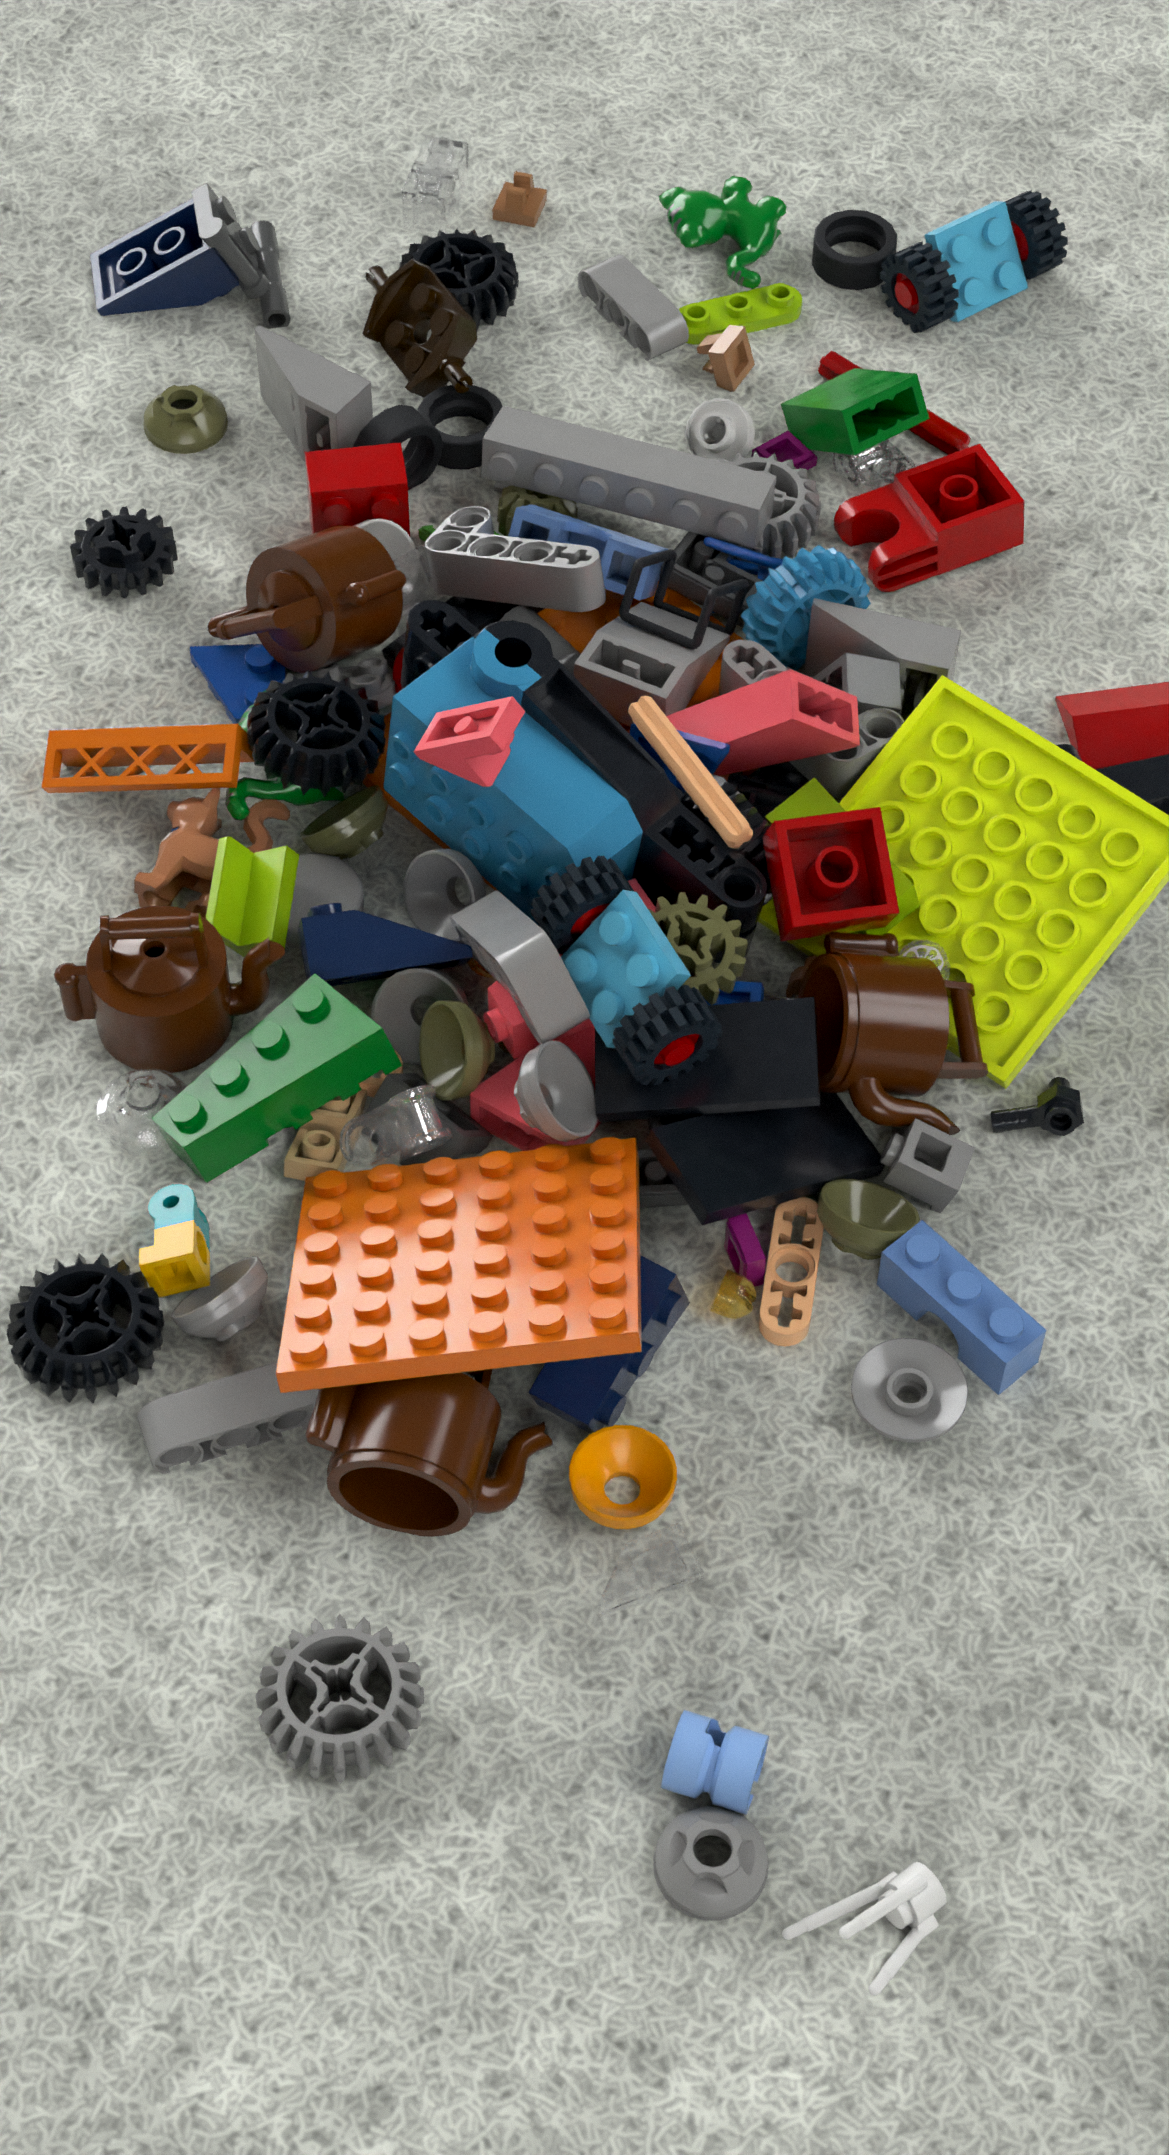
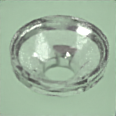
(129, 1126)

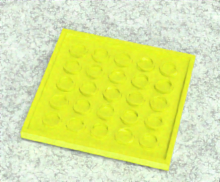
(1016, 861)

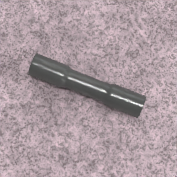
(274, 301)

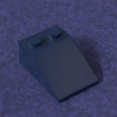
(160, 267)
(364, 947)

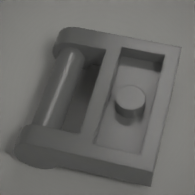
(235, 244)

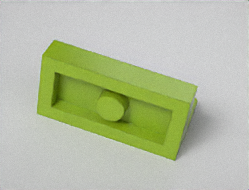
(251, 894)

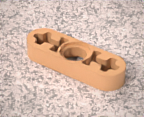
(802, 1292)

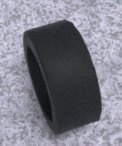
(852, 226)
(446, 403)
(398, 425)

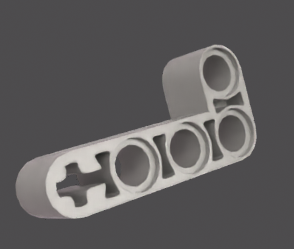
(477, 564)
(838, 771)
(523, 963)

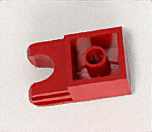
(934, 519)

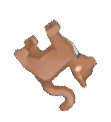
(190, 851)

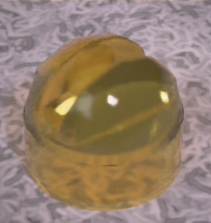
(734, 1296)

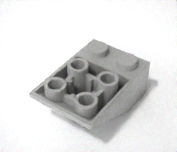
(311, 396)
(920, 647)
(633, 663)

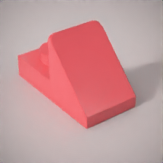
(472, 739)

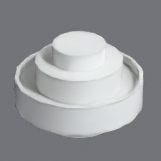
(719, 430)

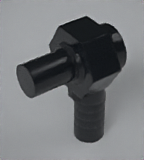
(1057, 1111)

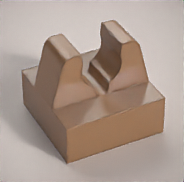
(520, 201)
(728, 356)

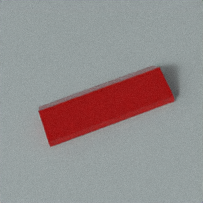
(1117, 723)

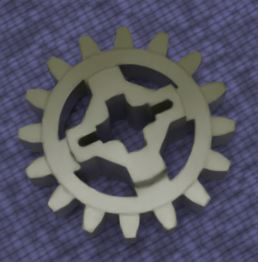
(698, 937)

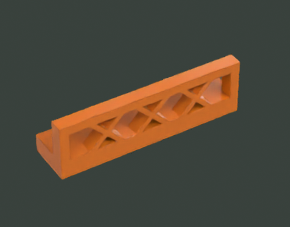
(144, 747)

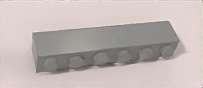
(628, 476)

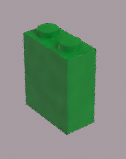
(856, 410)

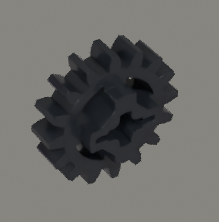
(124, 552)

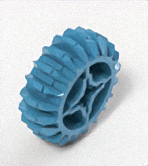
(783, 601)

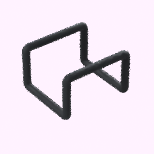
(703, 622)

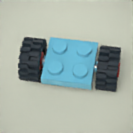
(974, 261)
(626, 971)

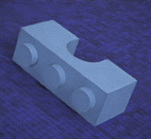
(616, 549)
(991, 1330)

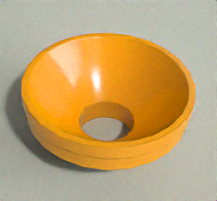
(628, 1453)

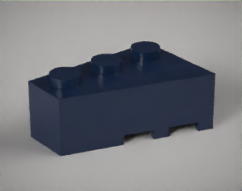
(594, 1388)

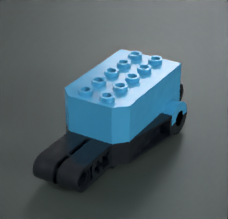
(567, 788)

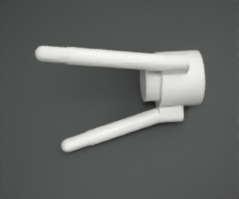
(904, 1900)

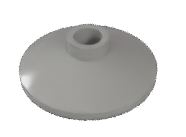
(914, 1368)

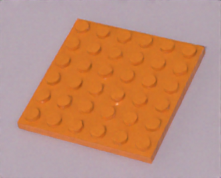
(464, 1266)

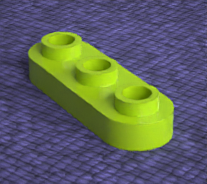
(753, 308)

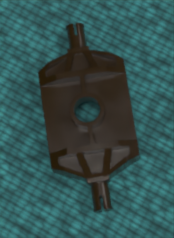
(401, 317)

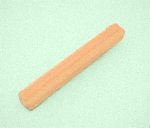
(690, 772)

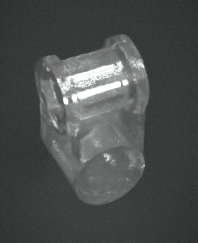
(872, 467)
(403, 1125)

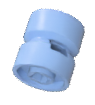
(714, 1761)

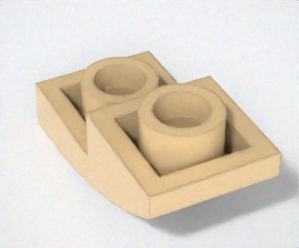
(317, 1142)

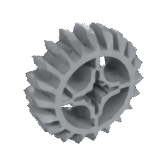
(794, 506)
(375, 1726)

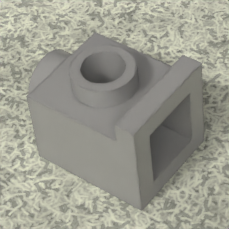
(926, 1164)

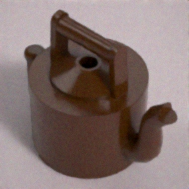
(319, 599)
(163, 987)
(888, 1028)
(419, 1451)

